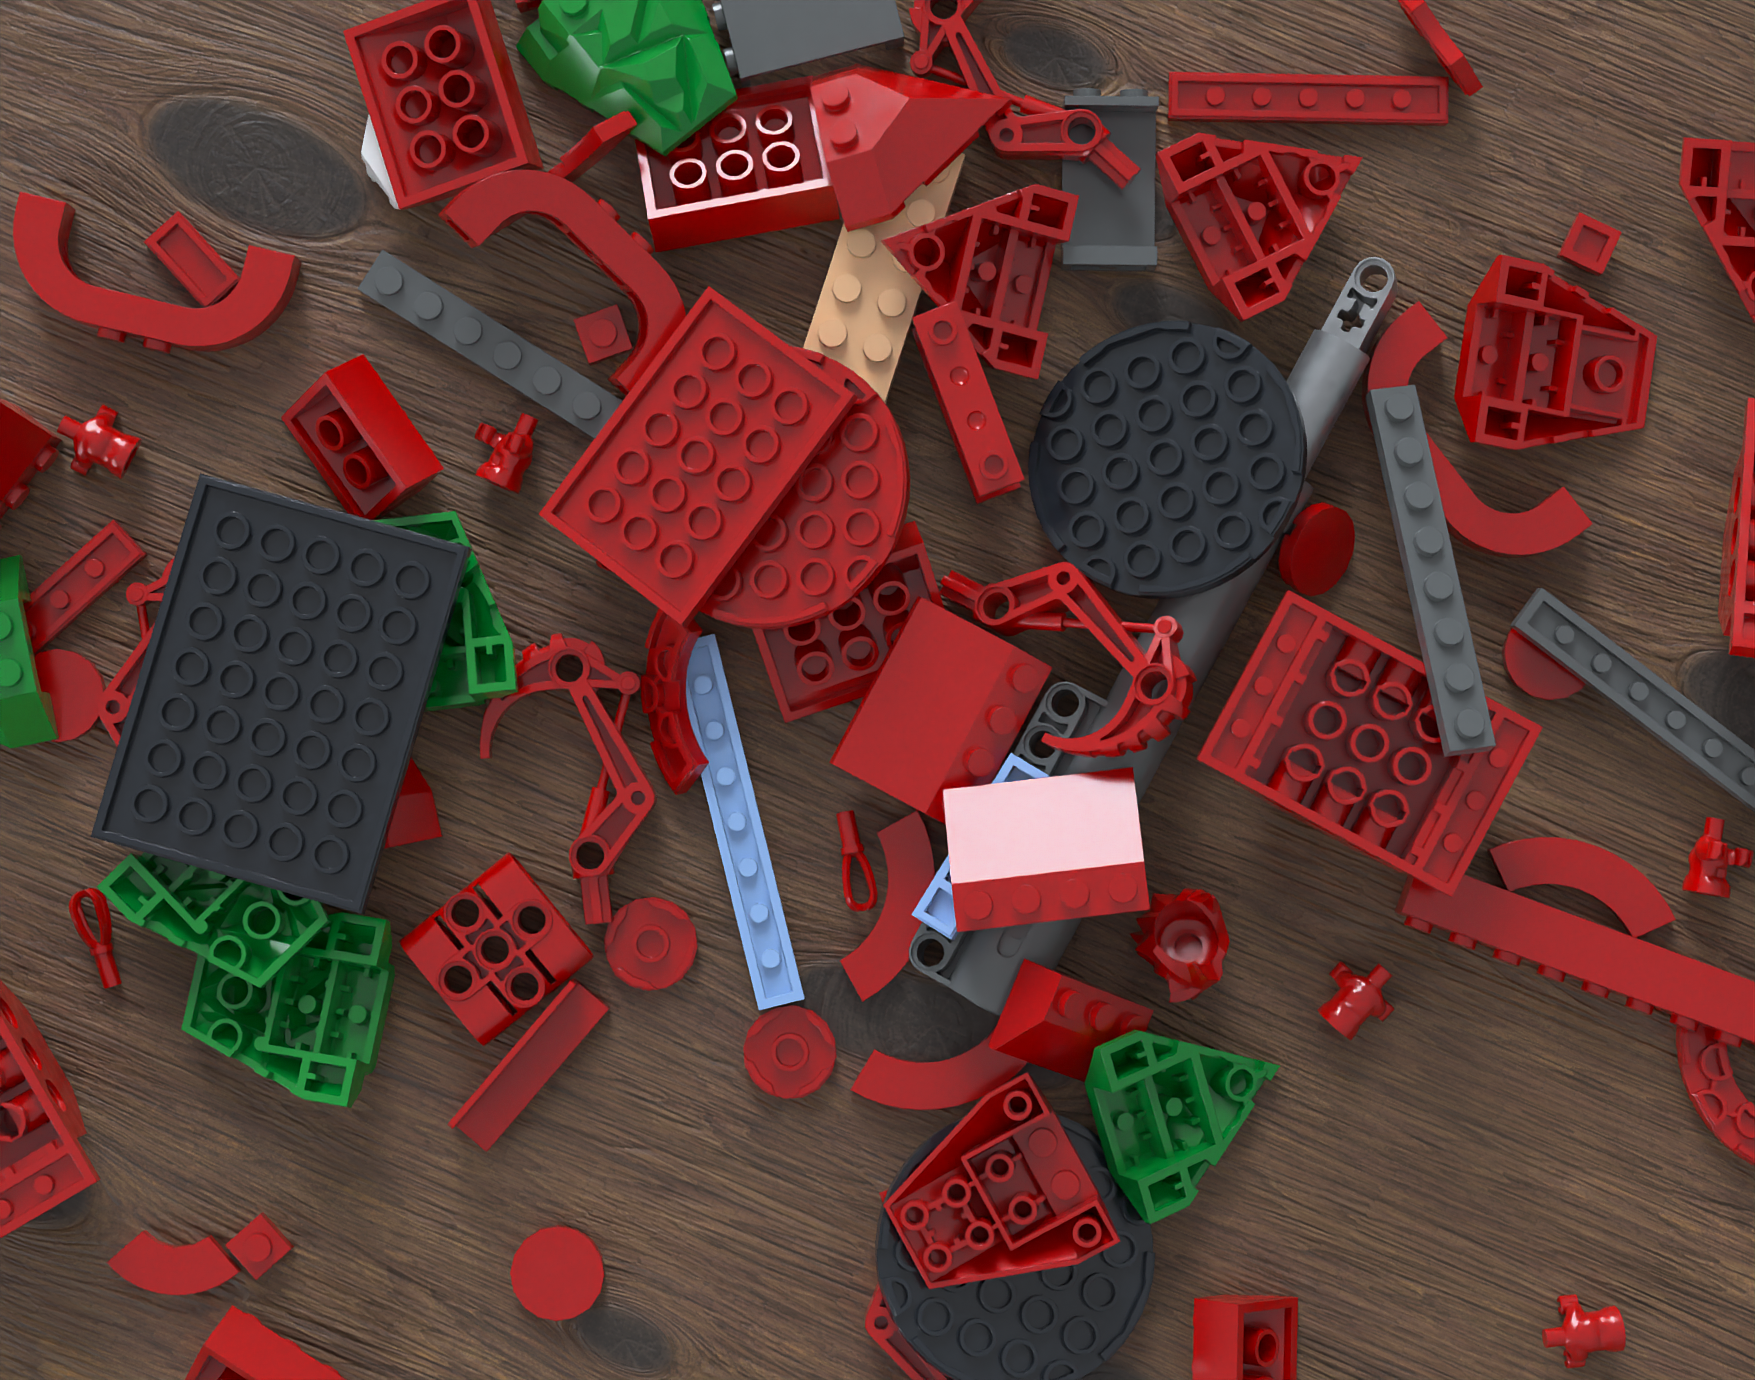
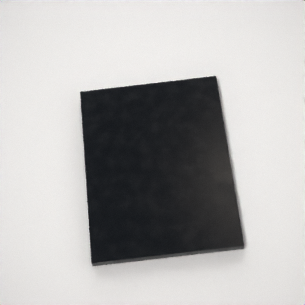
(281, 693)

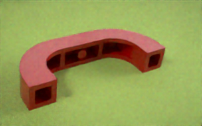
(596, 233)
(257, 301)
(1468, 520)

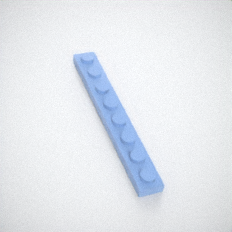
(740, 831)

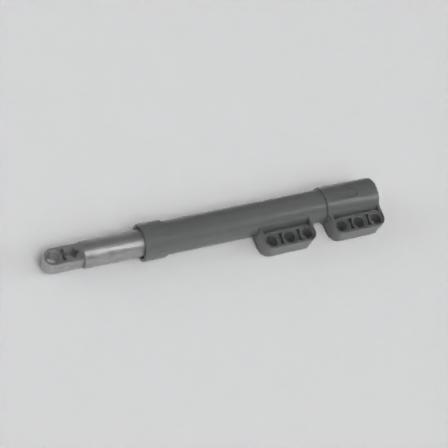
(987, 961)

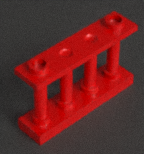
(966, 402)

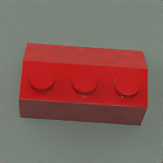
(361, 440)
(1062, 1020)
(1245, 1337)
(250, 1351)

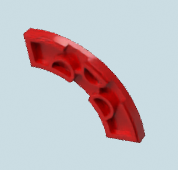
(587, 152)
(666, 702)
(1588, 869)
(909, 875)
(935, 1083)
(1714, 1092)

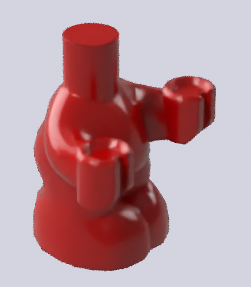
(100, 443)
(510, 455)
(1710, 861)
(1356, 999)
(1585, 1331)

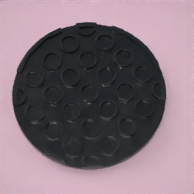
(1168, 460)
(1027, 1323)

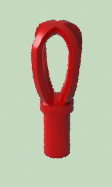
(853, 848)
(100, 950)

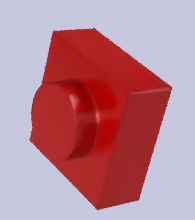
(1589, 244)
(603, 334)
(259, 1245)

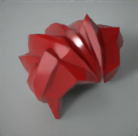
(1184, 941)

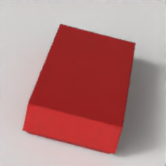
(192, 260)

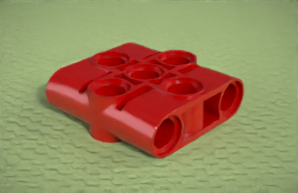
(437, 951)

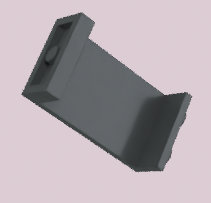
(795, 32)
(1110, 224)

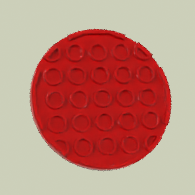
(830, 526)

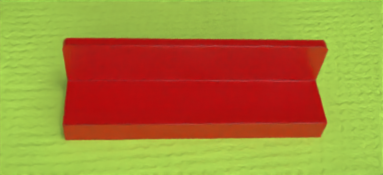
(529, 1064)

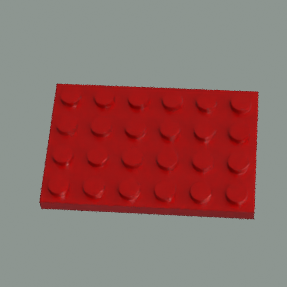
(698, 456)

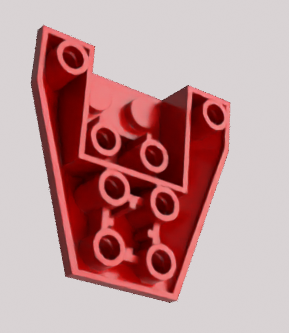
(1001, 1195)

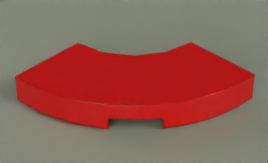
(1446, 51)
(174, 1268)

